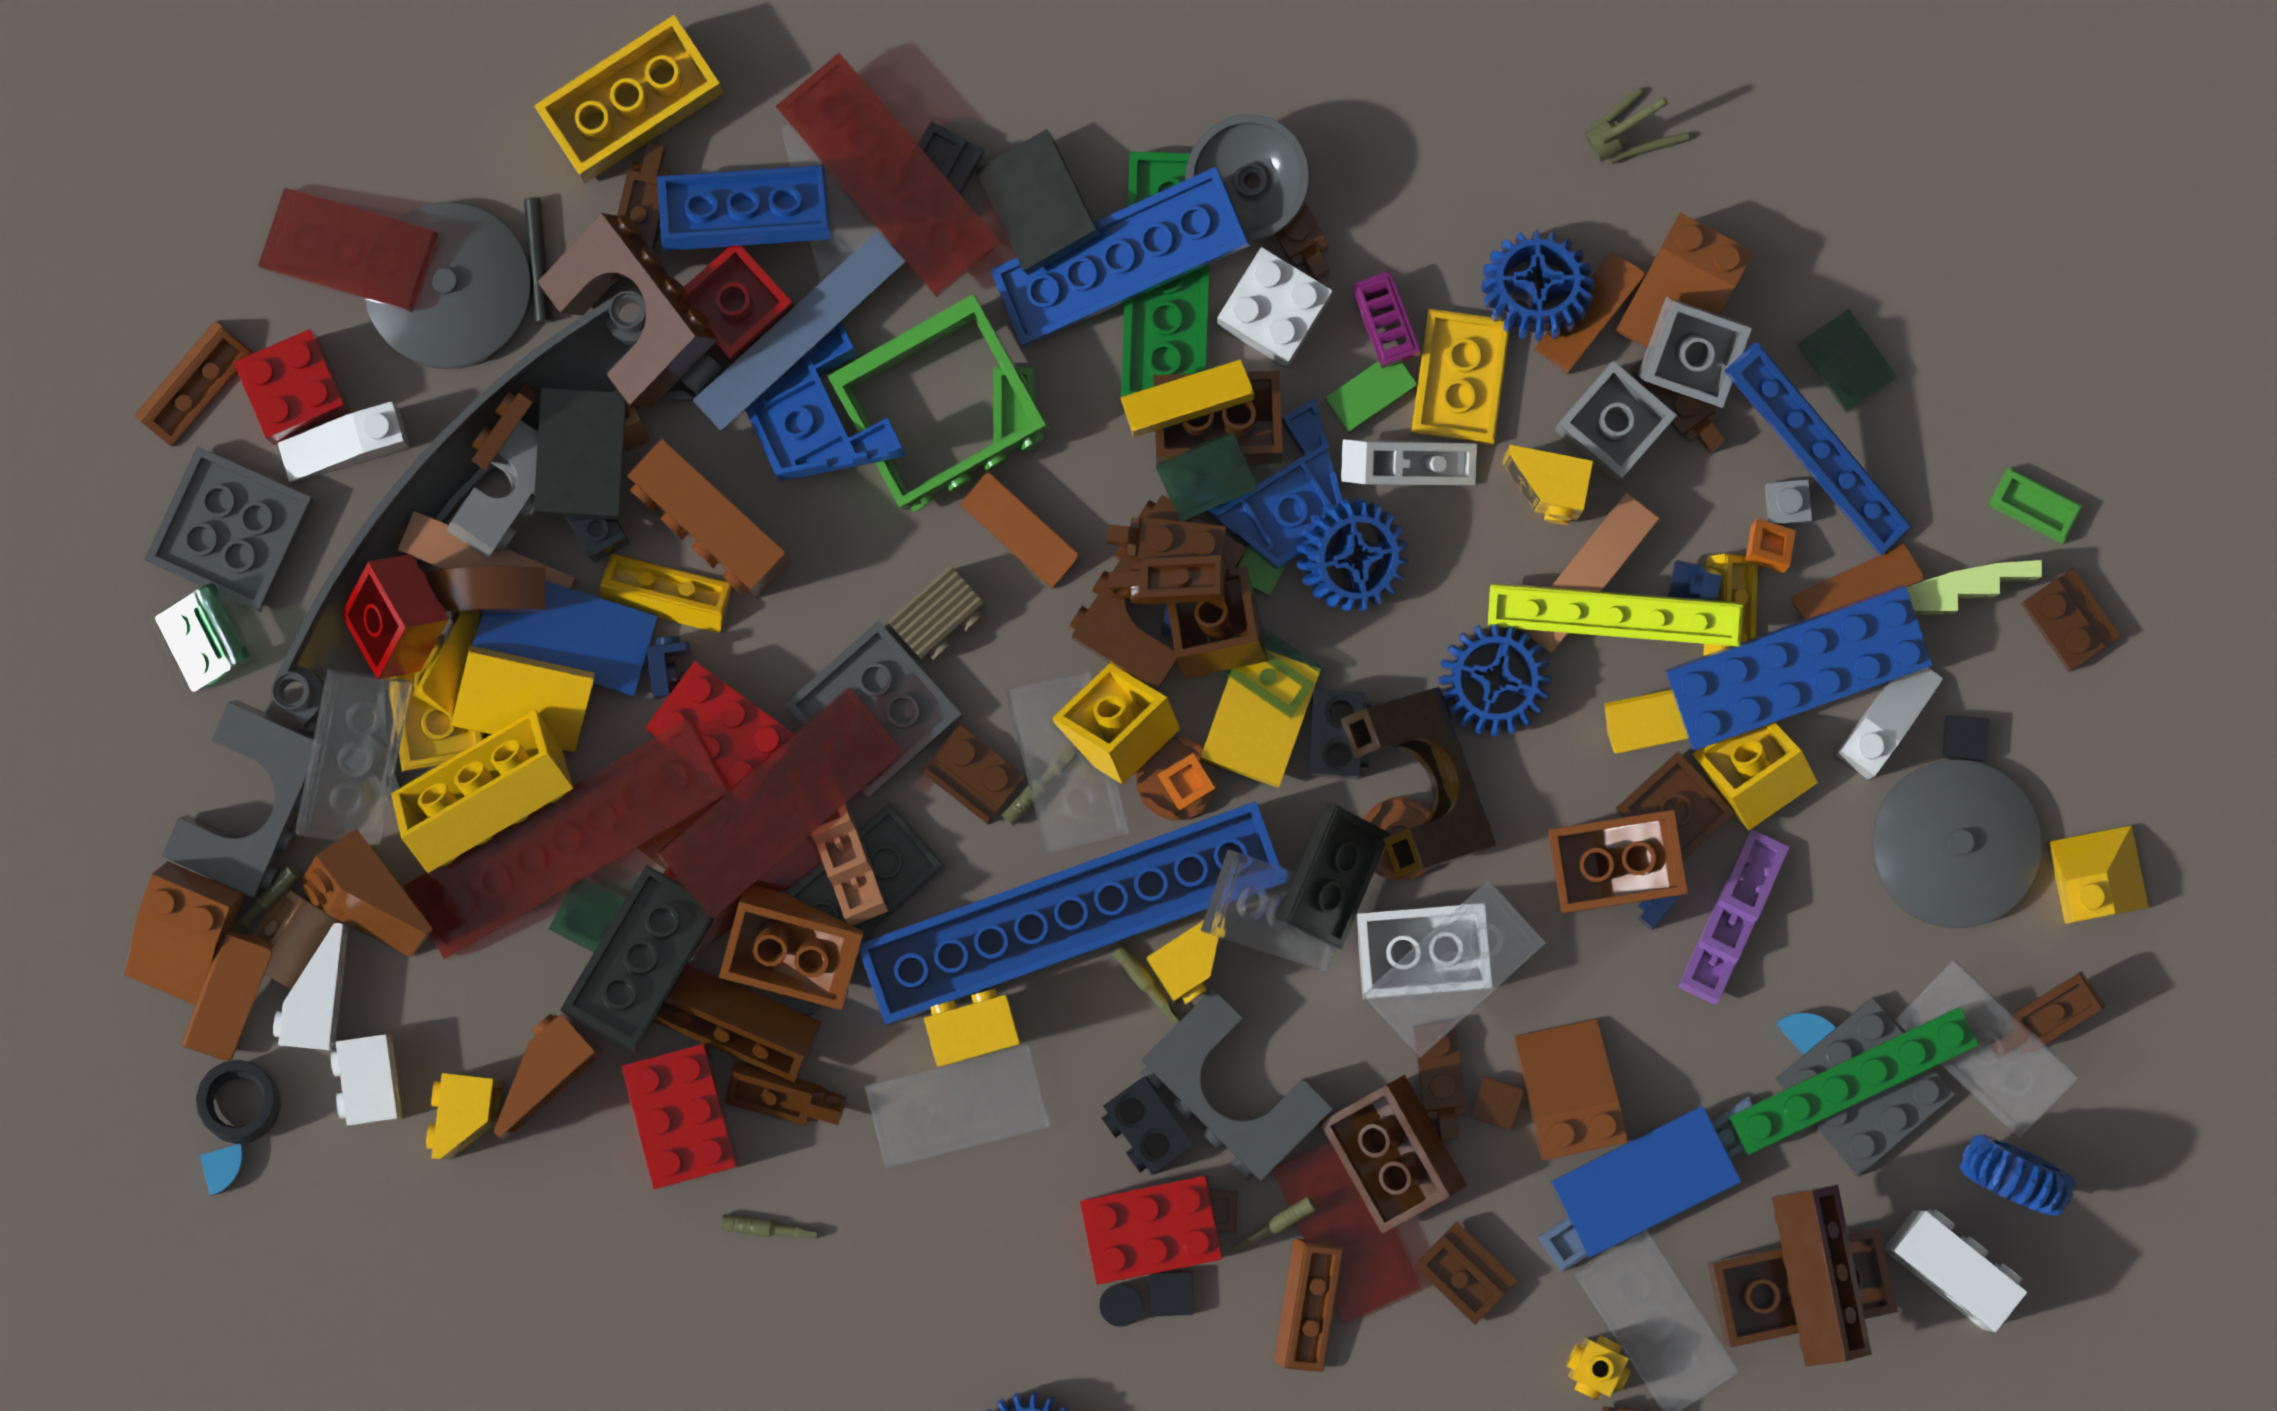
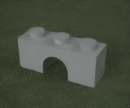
(486, 520)

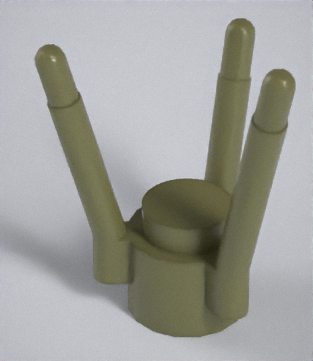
(1608, 137)

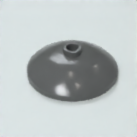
(1261, 147)

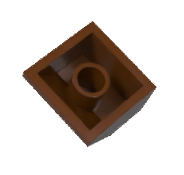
(1219, 633)

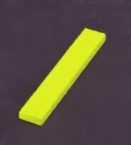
(1616, 614)

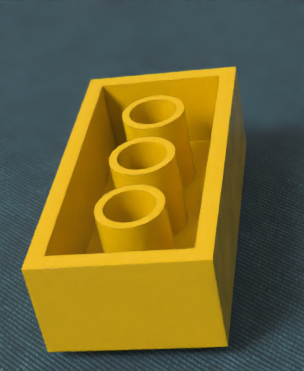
(629, 99)
(481, 791)

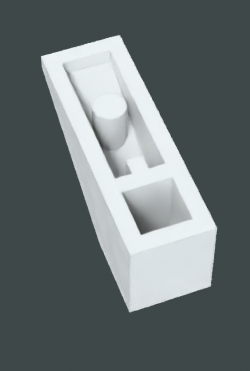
(344, 442)
(1408, 462)
(1887, 721)
(313, 1005)

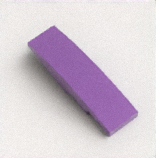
(1733, 917)

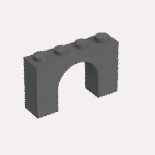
(249, 860)
(1178, 1065)

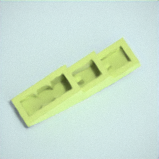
(1941, 593)

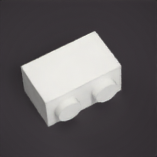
(367, 1080)

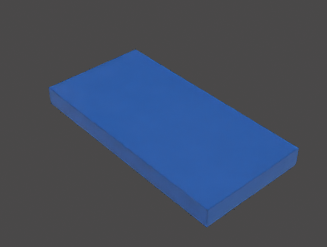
(743, 207)
(577, 634)
(1645, 1181)

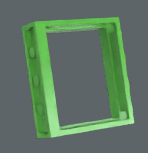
(912, 342)

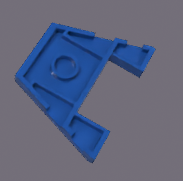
(803, 426)
(1276, 512)

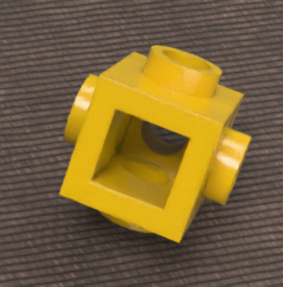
(1581, 1363)

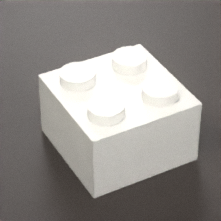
(1274, 307)

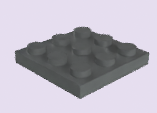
(229, 529)
(891, 689)
(1881, 1121)

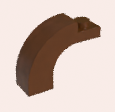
(489, 589)

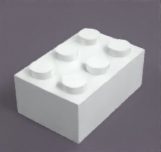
(1391, 935)
(1956, 1268)

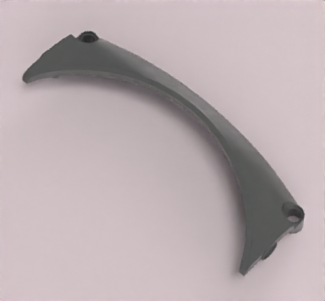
(446, 476)

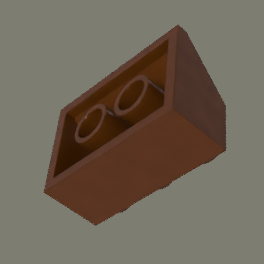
(1254, 423)
(1393, 1154)

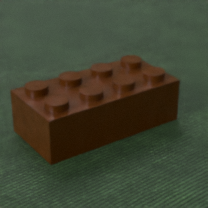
(1756, 1293)

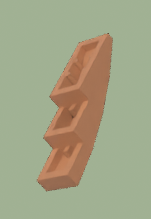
(431, 543)
(1602, 555)
(849, 867)

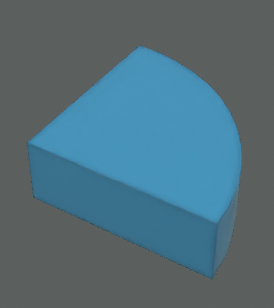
(1805, 1030)
(222, 1167)

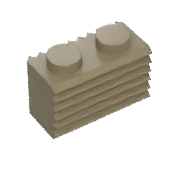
(937, 614)

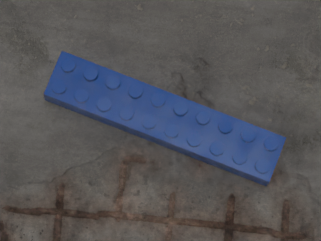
(1058, 916)

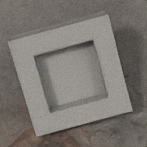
(1788, 502)

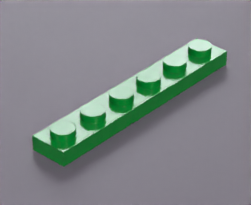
(1853, 1080)

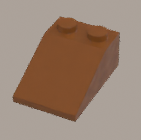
(1690, 267)
(1617, 862)
(362, 893)
(180, 930)
(790, 948)
(548, 1066)
(1570, 1090)

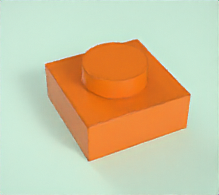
(1770, 545)
(1186, 782)

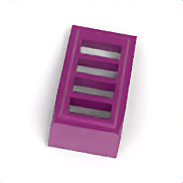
(1373, 288)

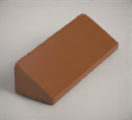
(1613, 285)
(192, 384)
(1020, 530)
(1862, 581)
(228, 995)
(1308, 1305)

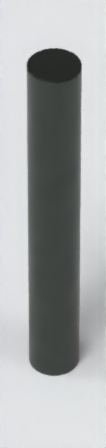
(537, 258)

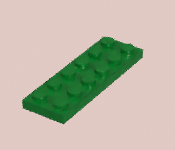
(1168, 324)

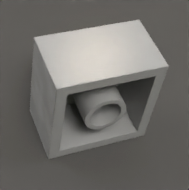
(1692, 351)
(1615, 422)

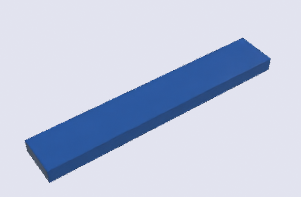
(1818, 448)

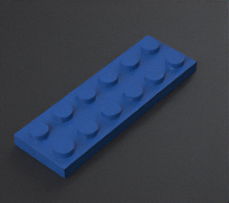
(1131, 256)
(1798, 667)

